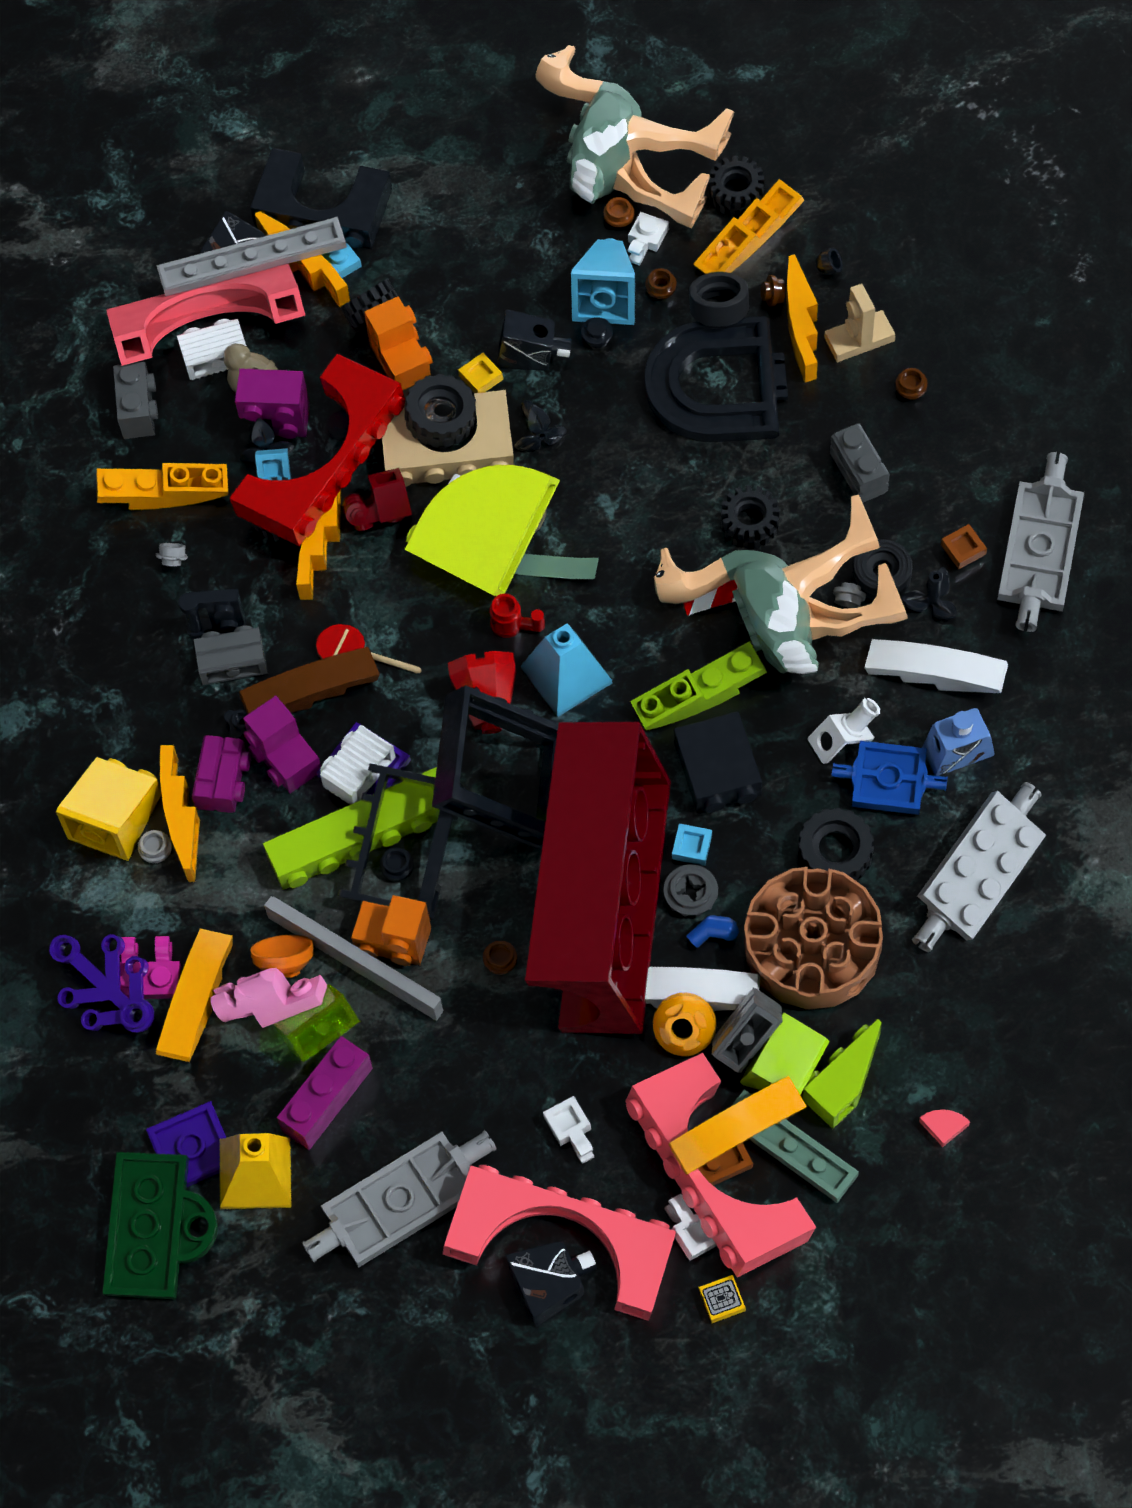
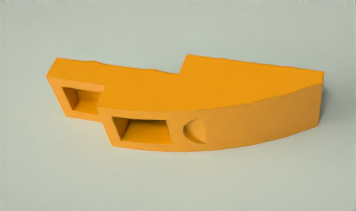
(165, 488)

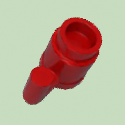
(507, 618)

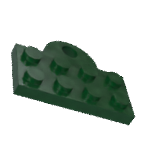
(152, 1226)

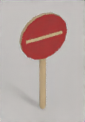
(345, 638)

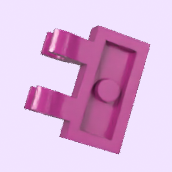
(161, 976)

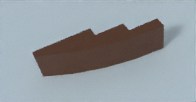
(313, 681)

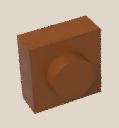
(963, 546)

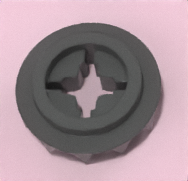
(700, 879)

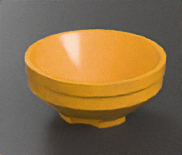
(688, 1007)

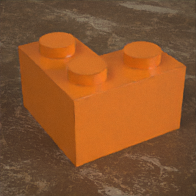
(396, 343)
(393, 930)

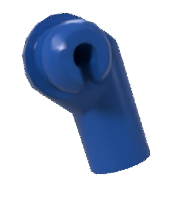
(713, 926)

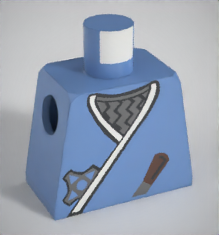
(961, 742)

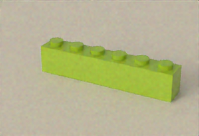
(330, 839)

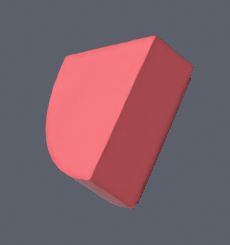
(944, 1124)

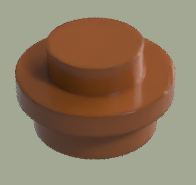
(618, 212)

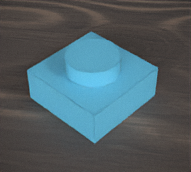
(343, 260)
(273, 464)
(692, 844)

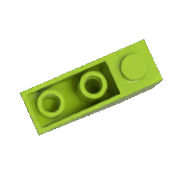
(840, 1084)

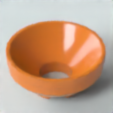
(285, 952)

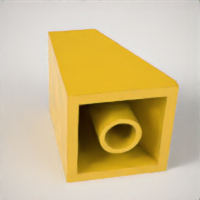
(109, 807)

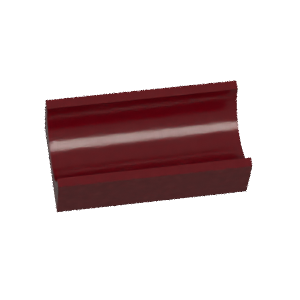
(600, 876)

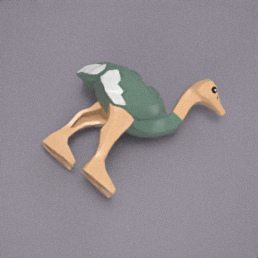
(613, 131)
(777, 596)

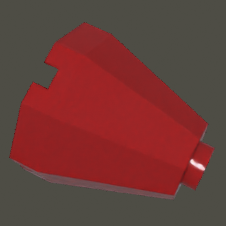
(490, 674)

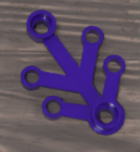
(107, 986)

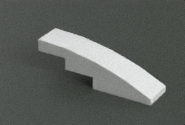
(936, 665)
(718, 987)

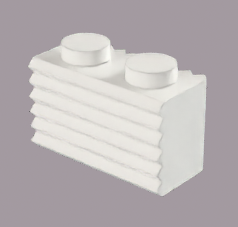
(204, 347)
(348, 770)

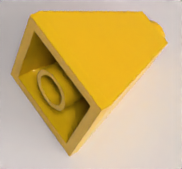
(255, 1171)

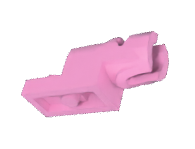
(267, 997)

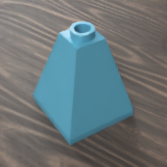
(604, 284)
(564, 670)

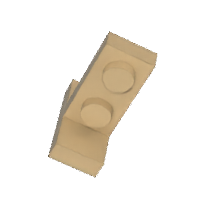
(862, 329)

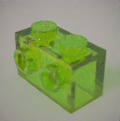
(316, 1028)

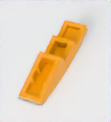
(749, 232)
(315, 269)
(801, 314)
(314, 549)
(181, 819)
(193, 994)

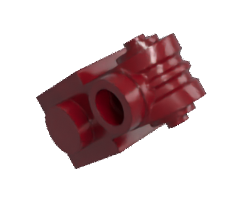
(386, 503)

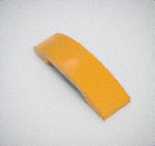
(737, 1124)

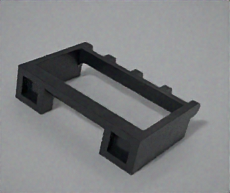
(430, 889)

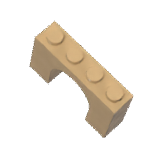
(488, 446)

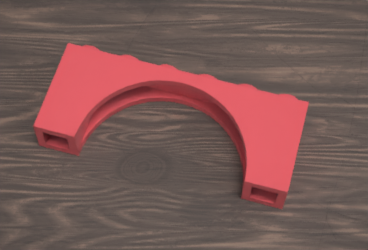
(145, 322)
(496, 1201)
(741, 1230)

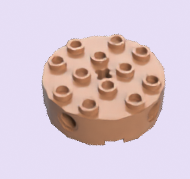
(813, 905)

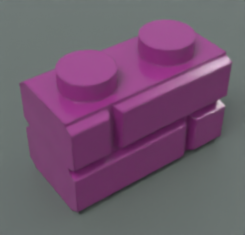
(220, 774)

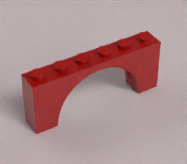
(297, 504)

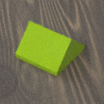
(789, 1052)

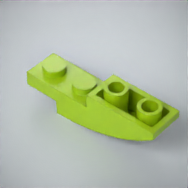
(698, 691)

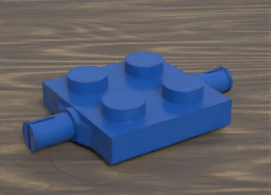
(889, 777)

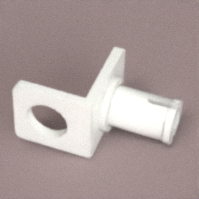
(845, 729)

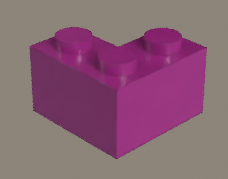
(276, 397)
(277, 742)

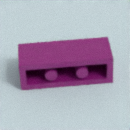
(324, 1092)

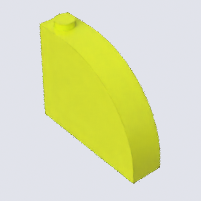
(483, 524)

